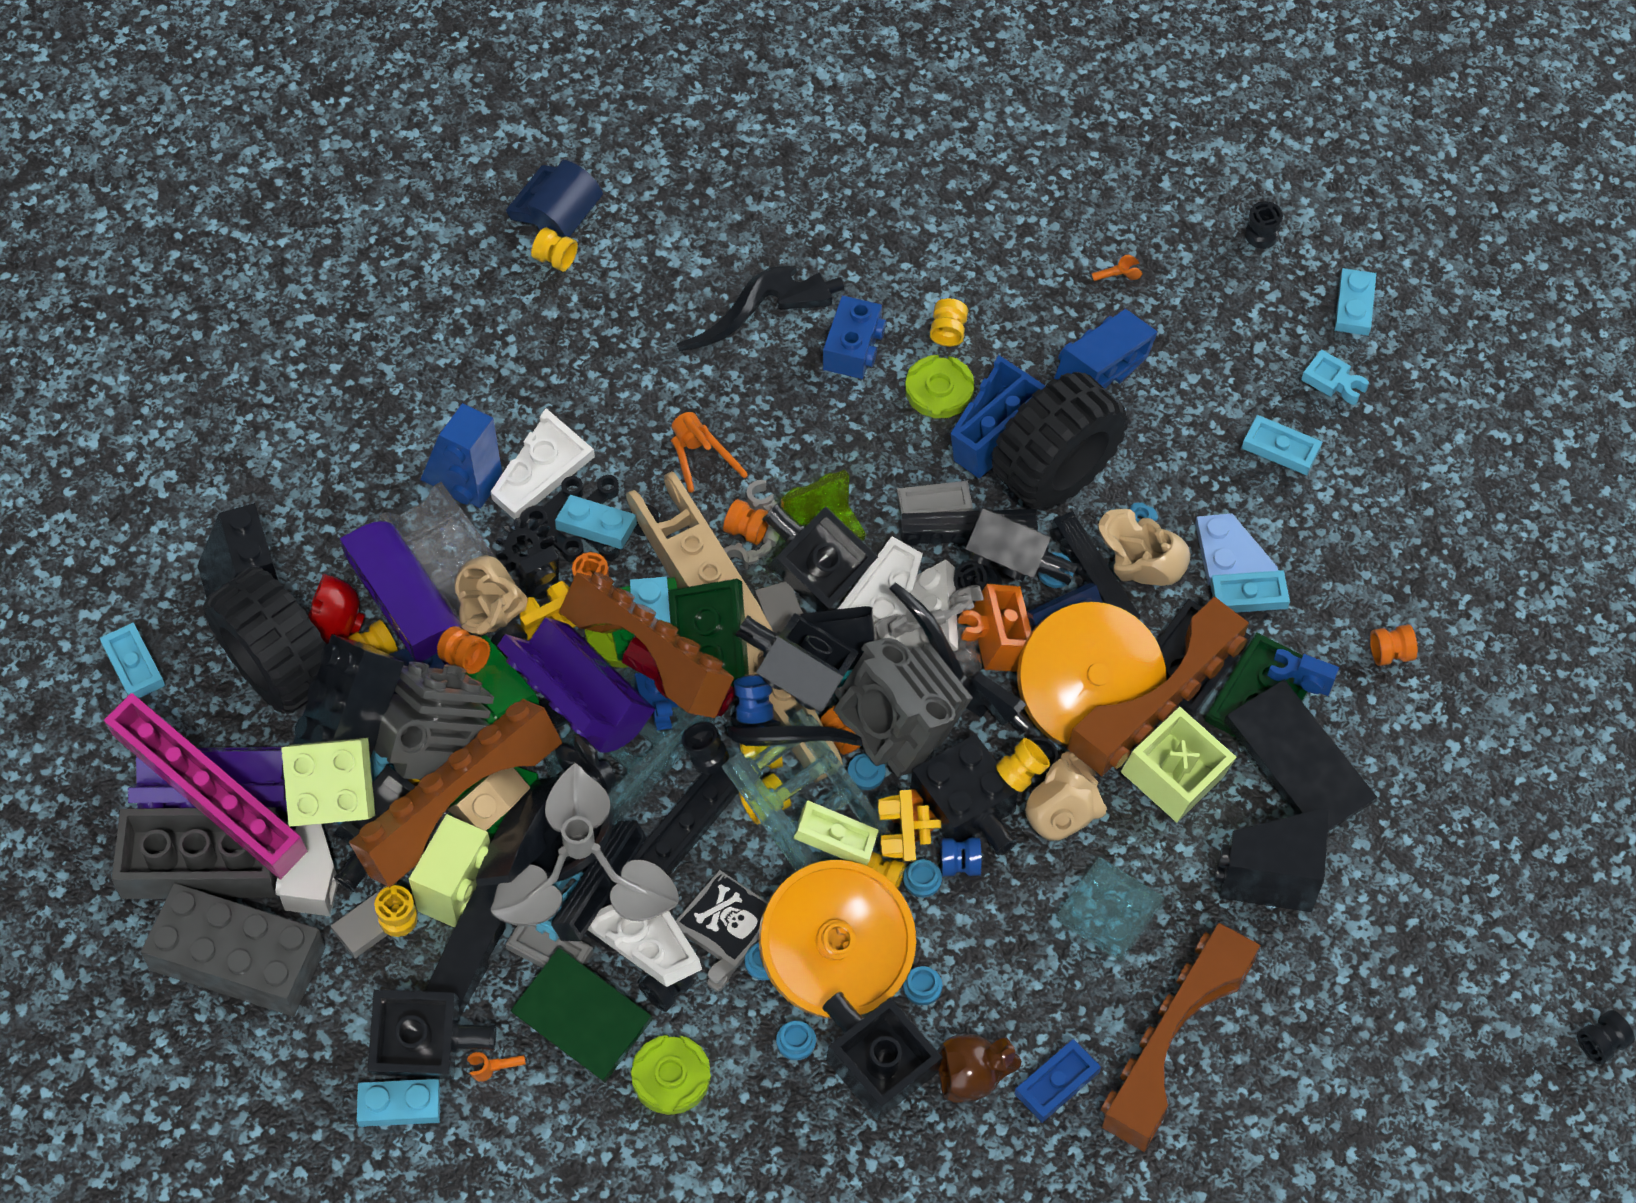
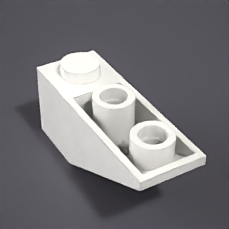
(311, 881)

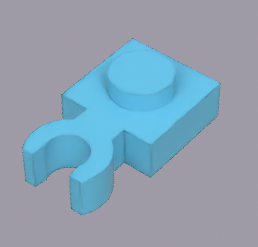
(1332, 375)

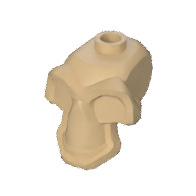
(1143, 549)
(487, 595)
(1065, 799)

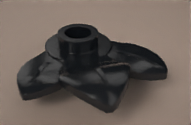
(587, 758)

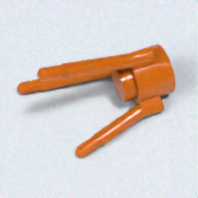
(693, 434)

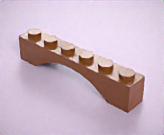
(688, 676)
(1112, 730)
(398, 837)
(1142, 1101)

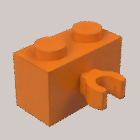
(999, 626)

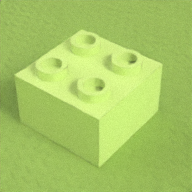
(1178, 764)
(328, 782)
(448, 870)

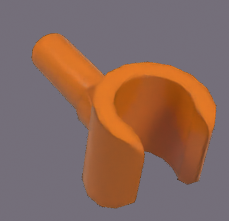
(1122, 268)
(492, 1065)

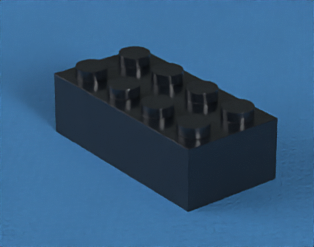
(348, 694)

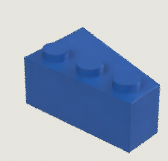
(1109, 350)
(987, 415)
(466, 457)

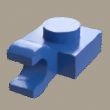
(1309, 673)
(662, 705)

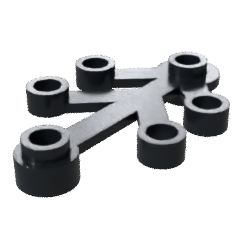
(550, 511)

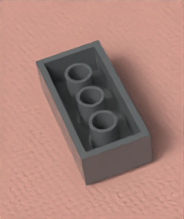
(184, 849)
(233, 949)

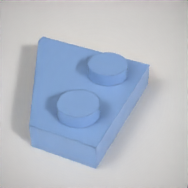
(1229, 547)

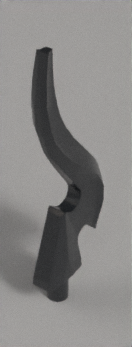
(772, 281)
(984, 691)
(772, 733)

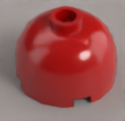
(335, 608)

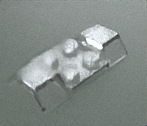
(440, 539)

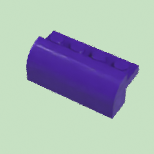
(399, 587)
(579, 684)
(252, 767)

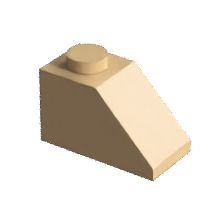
(490, 799)

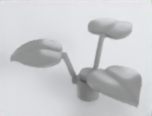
(575, 809)

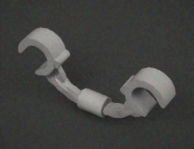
(771, 536)
(960, 601)

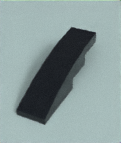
(518, 837)
(469, 948)

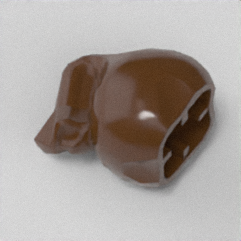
(974, 1066)

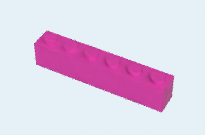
(206, 786)

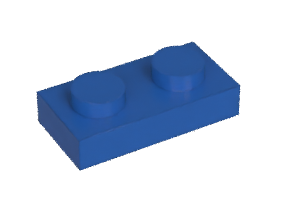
(1057, 1080)

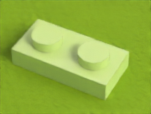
(835, 833)

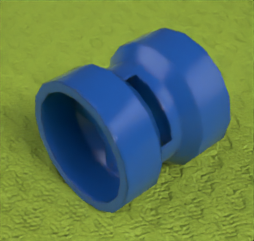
(753, 700)
(952, 857)

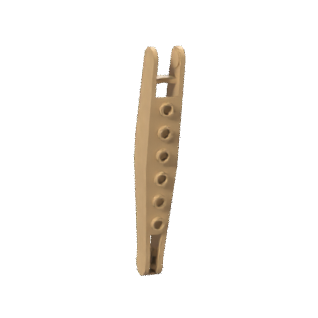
(699, 559)

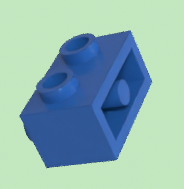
(853, 337)

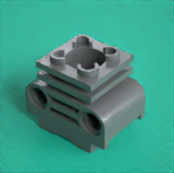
(901, 703)
(431, 718)

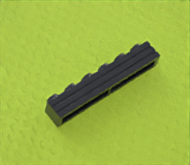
(953, 526)
(1091, 565)
(595, 883)

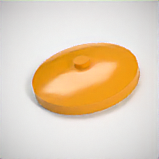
(1083, 661)
(834, 933)

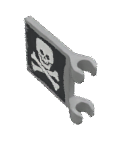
(724, 923)

